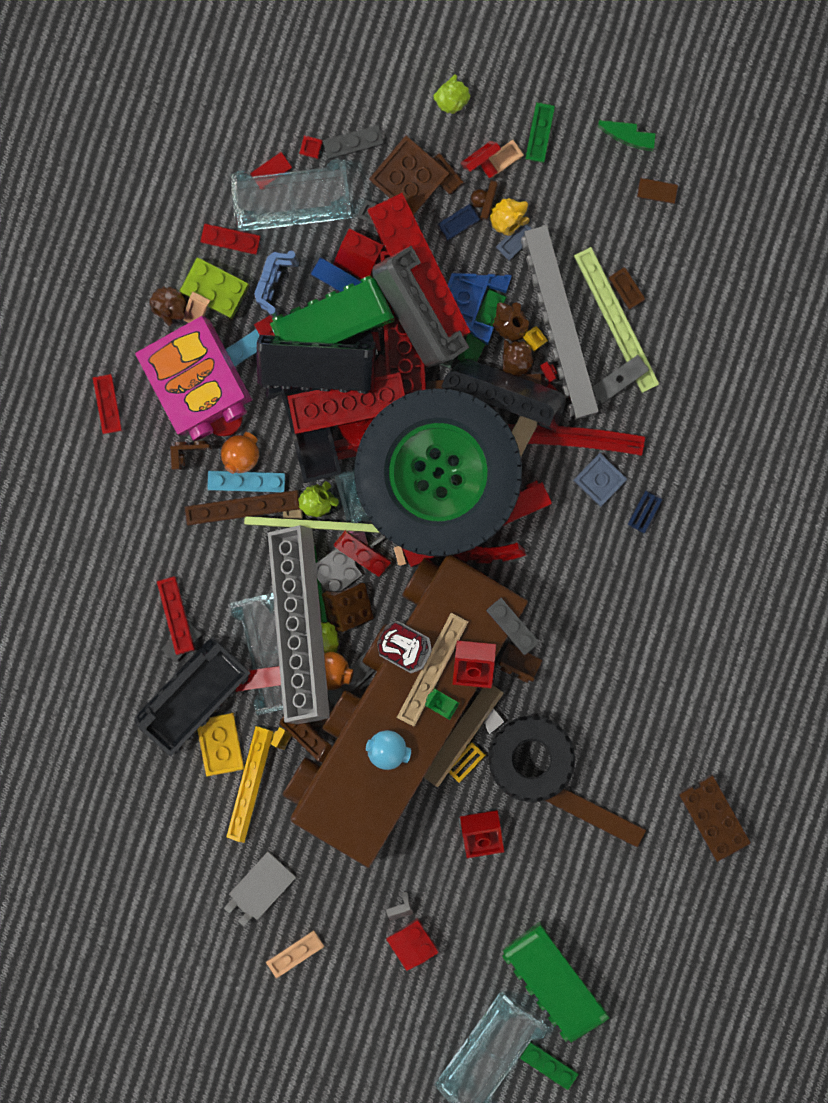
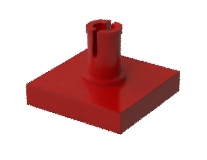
(481, 158)

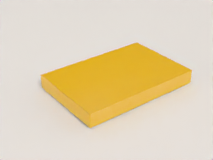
(220, 745)

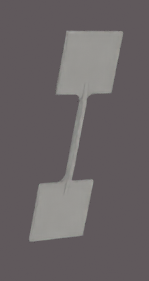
(338, 570)

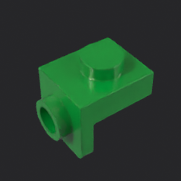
(441, 704)

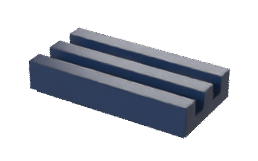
(652, 497)

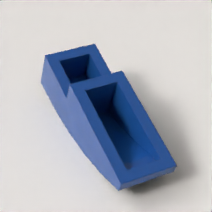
(332, 275)

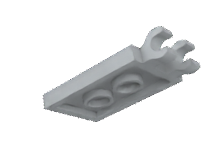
(260, 888)

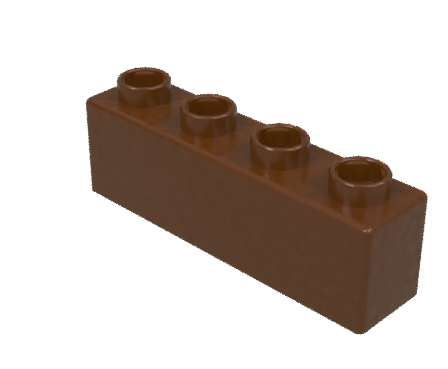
(347, 796)

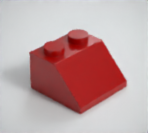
(358, 254)
(474, 664)
(482, 834)
(412, 944)

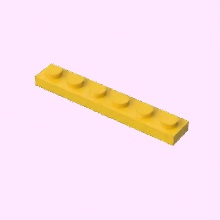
(250, 784)

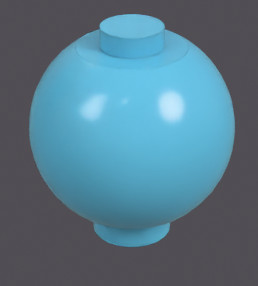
(387, 750)

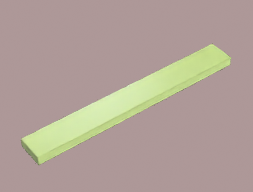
(614, 314)
(322, 525)

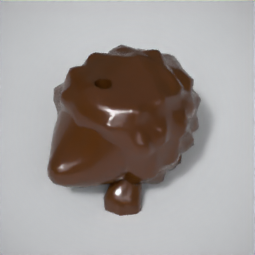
(168, 304)
(510, 321)
(517, 357)

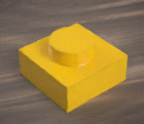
(535, 338)
(281, 738)

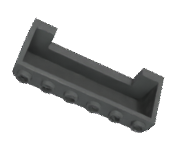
(415, 311)

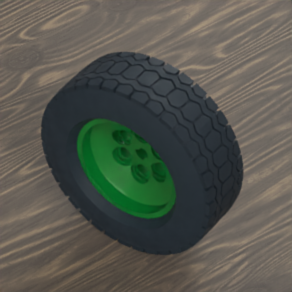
(457, 427)

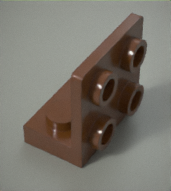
(178, 459)
(348, 607)
(515, 661)

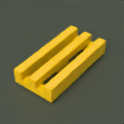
(476, 750)

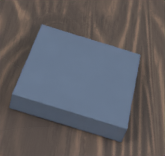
(600, 479)

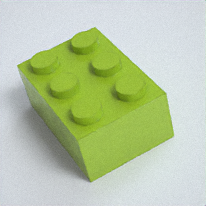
(217, 286)

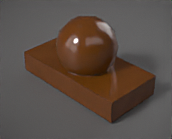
(484, 199)

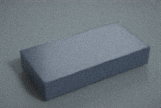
(512, 244)

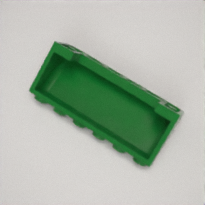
(337, 316)
(554, 983)

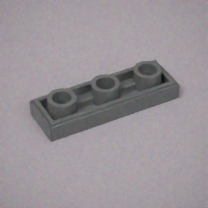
(610, 385)

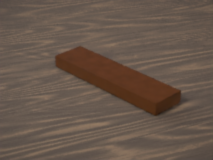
(308, 738)

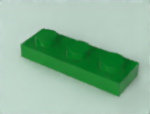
(540, 132)
(549, 1065)

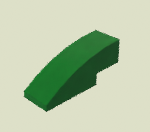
(627, 134)

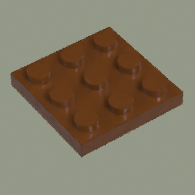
(409, 172)

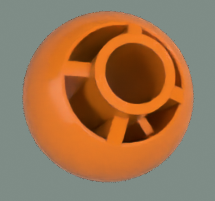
(240, 453)
(337, 670)

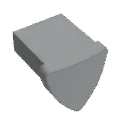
(401, 910)

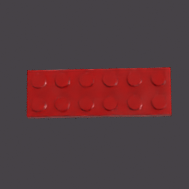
(332, 408)

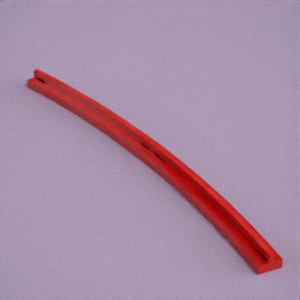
(562, 437)

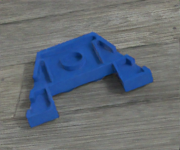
(468, 294)

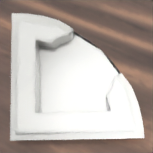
(493, 721)

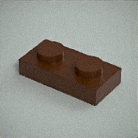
(626, 288)

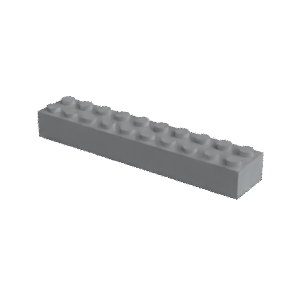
(560, 323)
(298, 625)

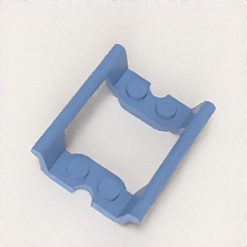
(270, 275)

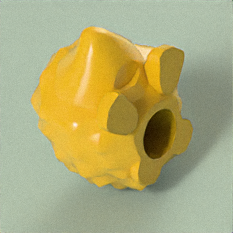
(508, 216)

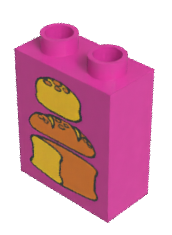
(194, 378)

